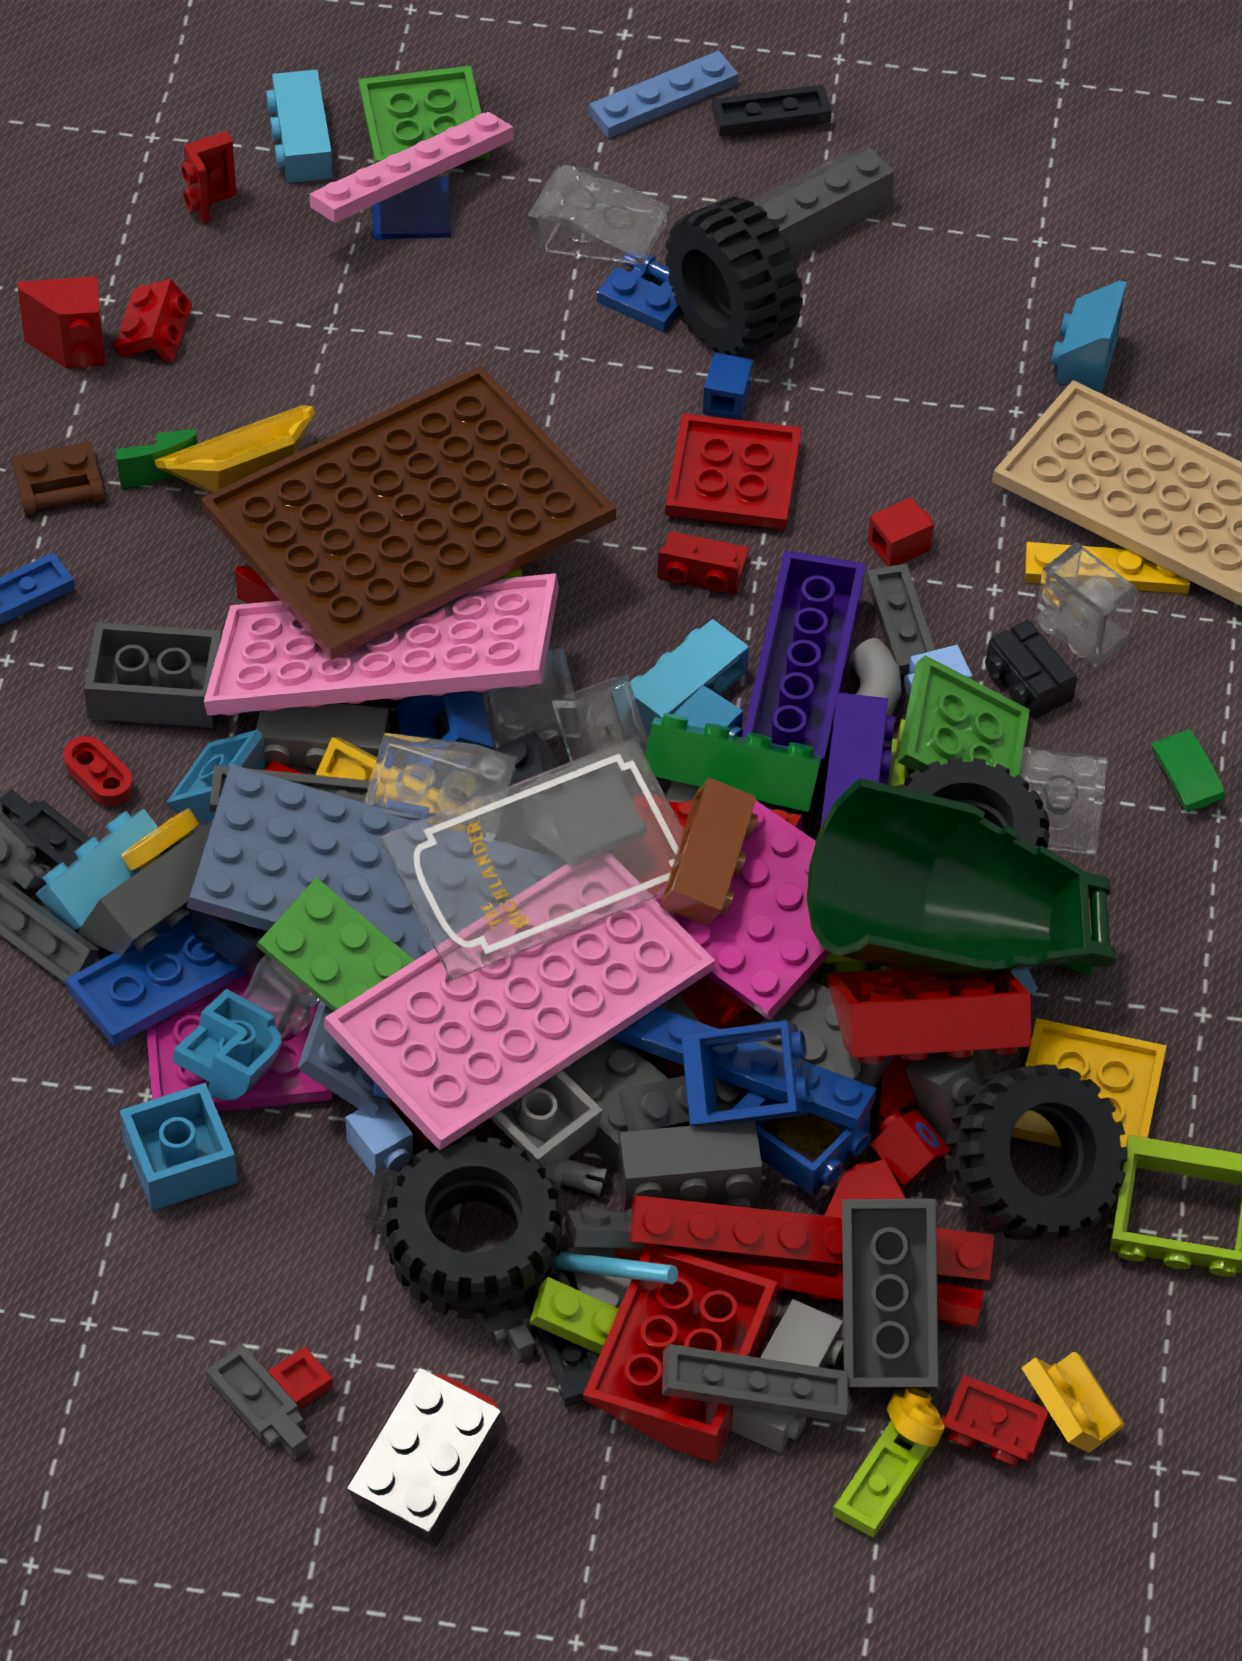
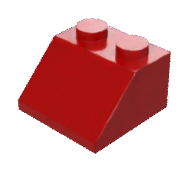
(64, 320)

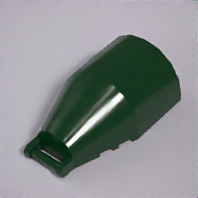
(947, 891)

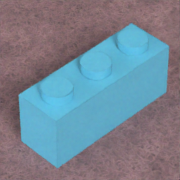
(300, 126)
(705, 658)
(76, 889)

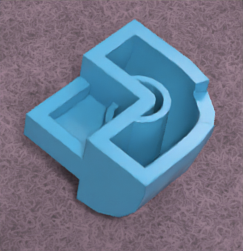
(230, 1046)

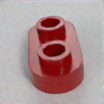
(102, 773)

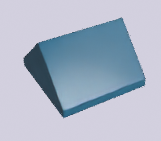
(195, 788)

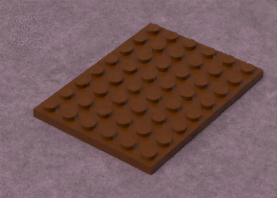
(407, 511)

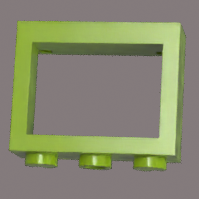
(1180, 1160)

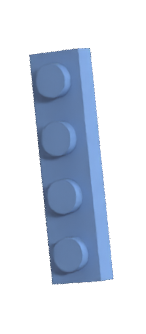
(663, 94)

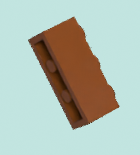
(710, 852)

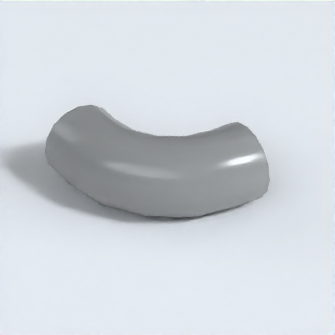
(877, 672)

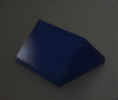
(415, 213)

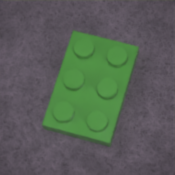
(331, 947)

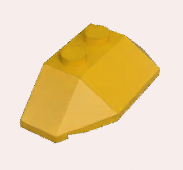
(240, 451)

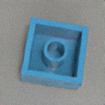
(178, 1146)

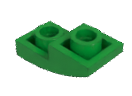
(137, 463)
(1189, 770)

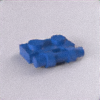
(639, 298)

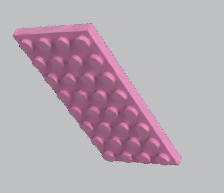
(470, 644)
(488, 1038)

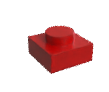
(302, 1377)

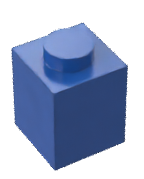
(727, 386)

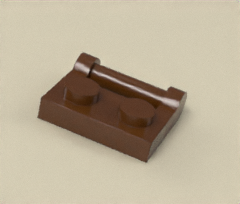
(57, 477)

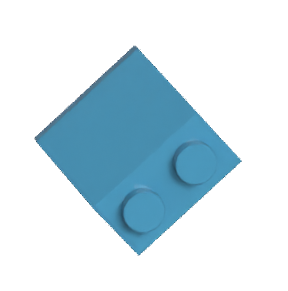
(1090, 337)

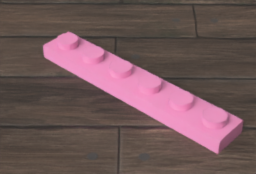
(411, 167)

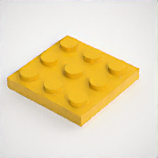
(1120, 1065)

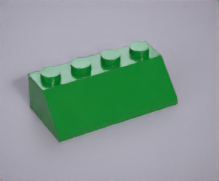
(748, 763)

